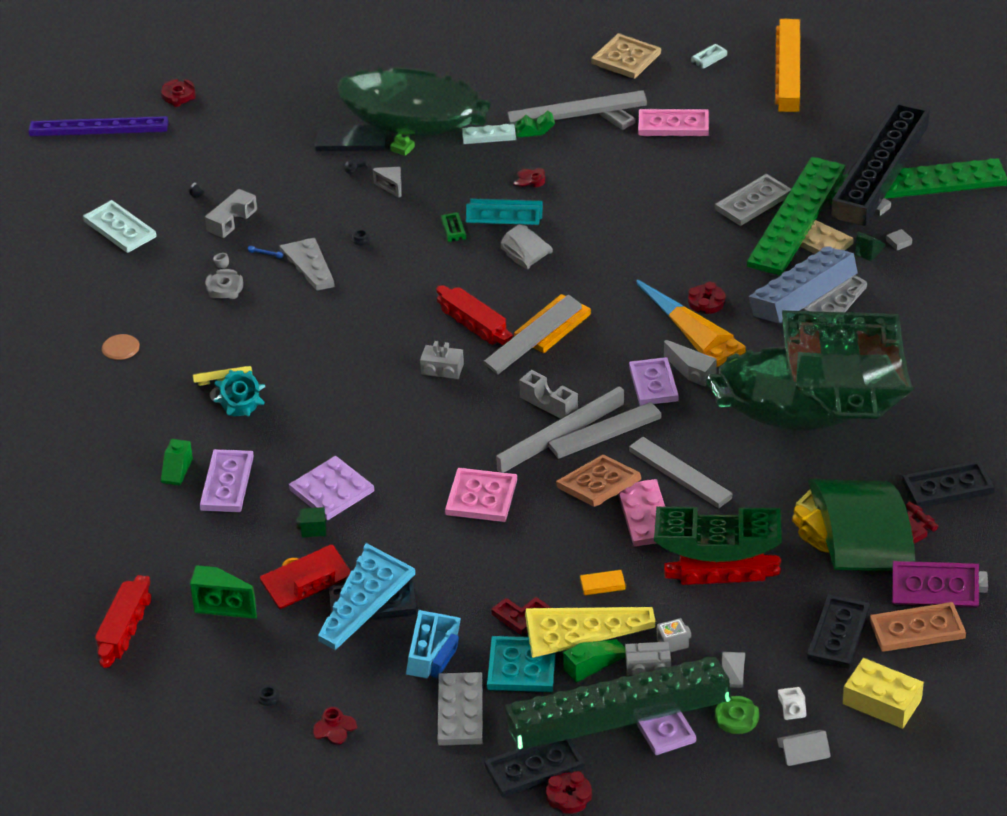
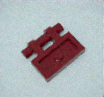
(919, 530)

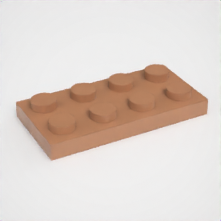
(917, 626)

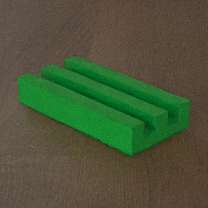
(450, 236)

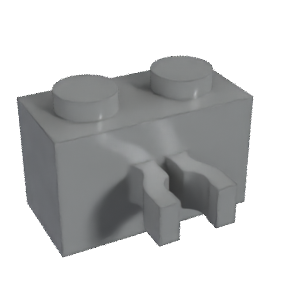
(441, 361)

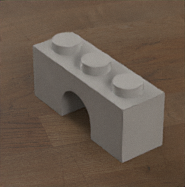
(221, 220)
(536, 391)

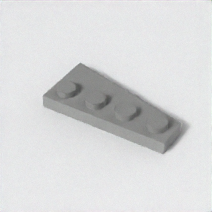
(840, 297)

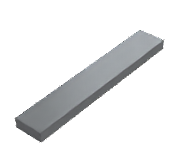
(533, 334)
(604, 430)
(680, 472)

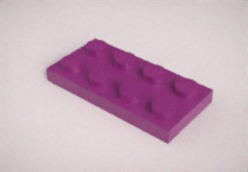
(935, 583)

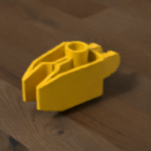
(811, 527)

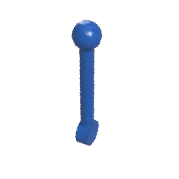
(251, 249)

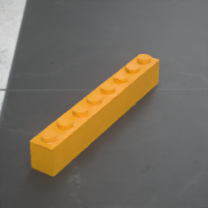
(788, 65)

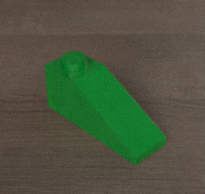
(591, 657)

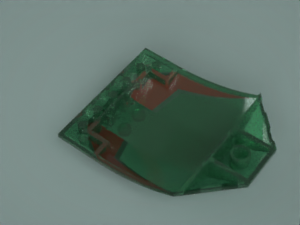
(847, 360)

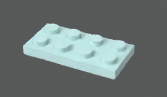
(119, 226)

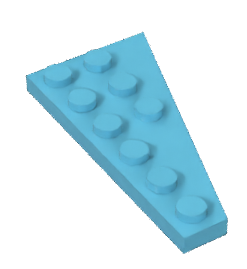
(364, 592)

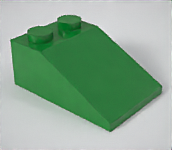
(221, 593)

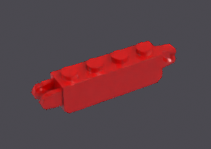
(473, 314)
(706, 572)
(122, 619)

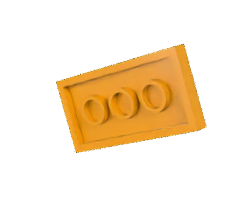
(559, 332)

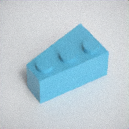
(428, 638)

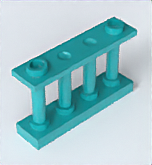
(504, 211)

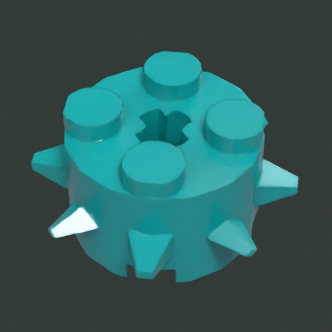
(239, 393)

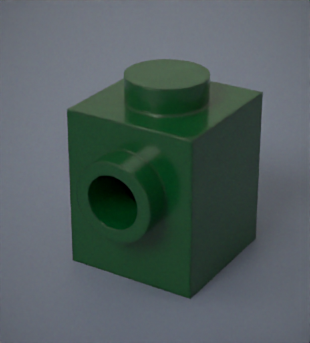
(312, 522)

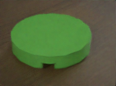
(737, 715)

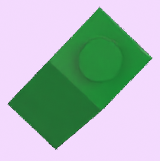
(176, 461)

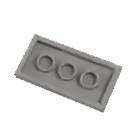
(753, 199)
(460, 709)

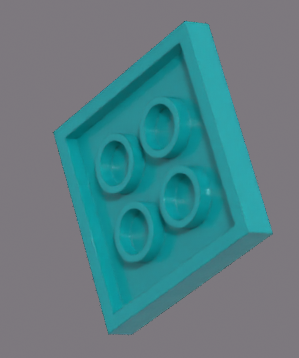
(515, 669)

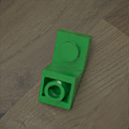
(528, 127)

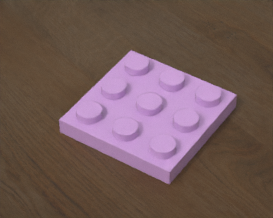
(332, 487)

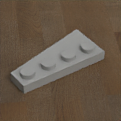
(310, 262)

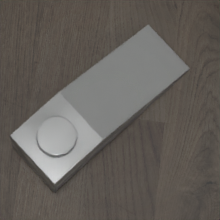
(690, 363)

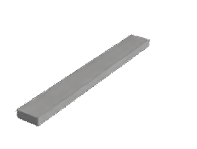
(583, 107)
(565, 426)

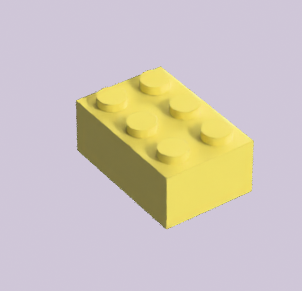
(883, 693)

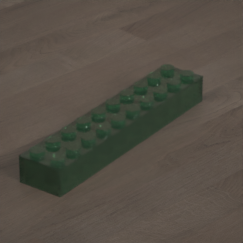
(617, 703)

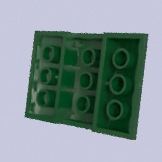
(863, 523)
(718, 536)

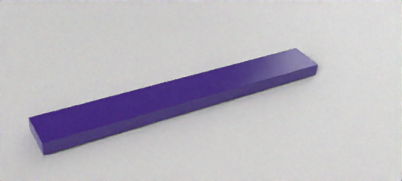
(98, 126)

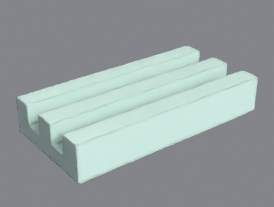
(709, 56)

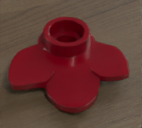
(534, 177)
(334, 726)

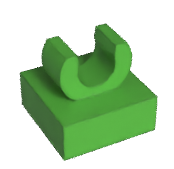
(402, 145)

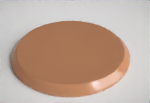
(120, 347)

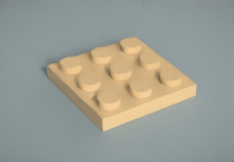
(626, 56)

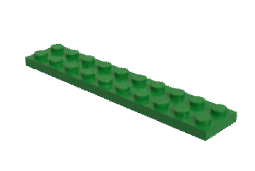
(943, 178)
(796, 216)

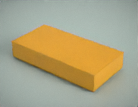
(602, 582)

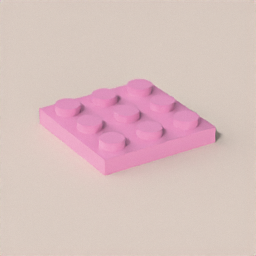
(481, 494)

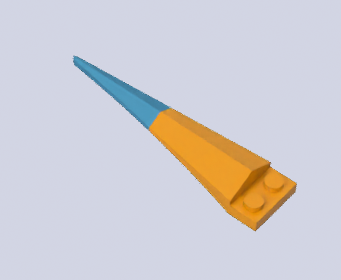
(702, 333)

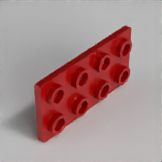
(305, 576)

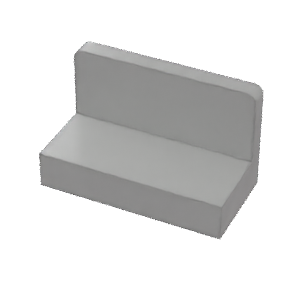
(805, 747)

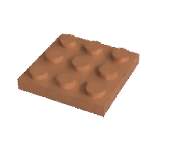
(598, 480)

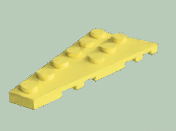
(564, 628)

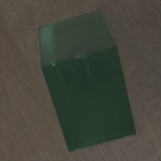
(868, 246)

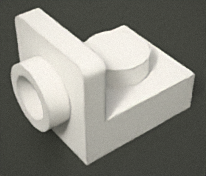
(793, 703)

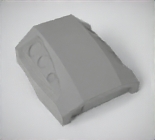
(524, 246)

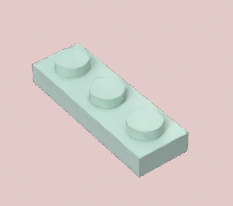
(489, 133)

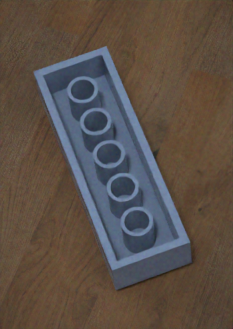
(803, 283)

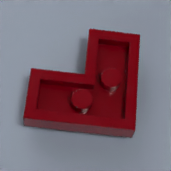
(513, 615)

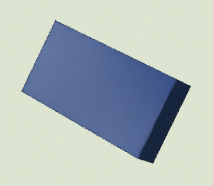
(444, 655)

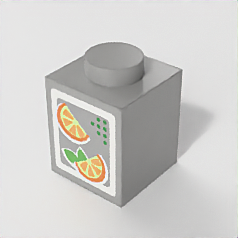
(675, 633)

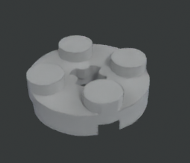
(217, 288)

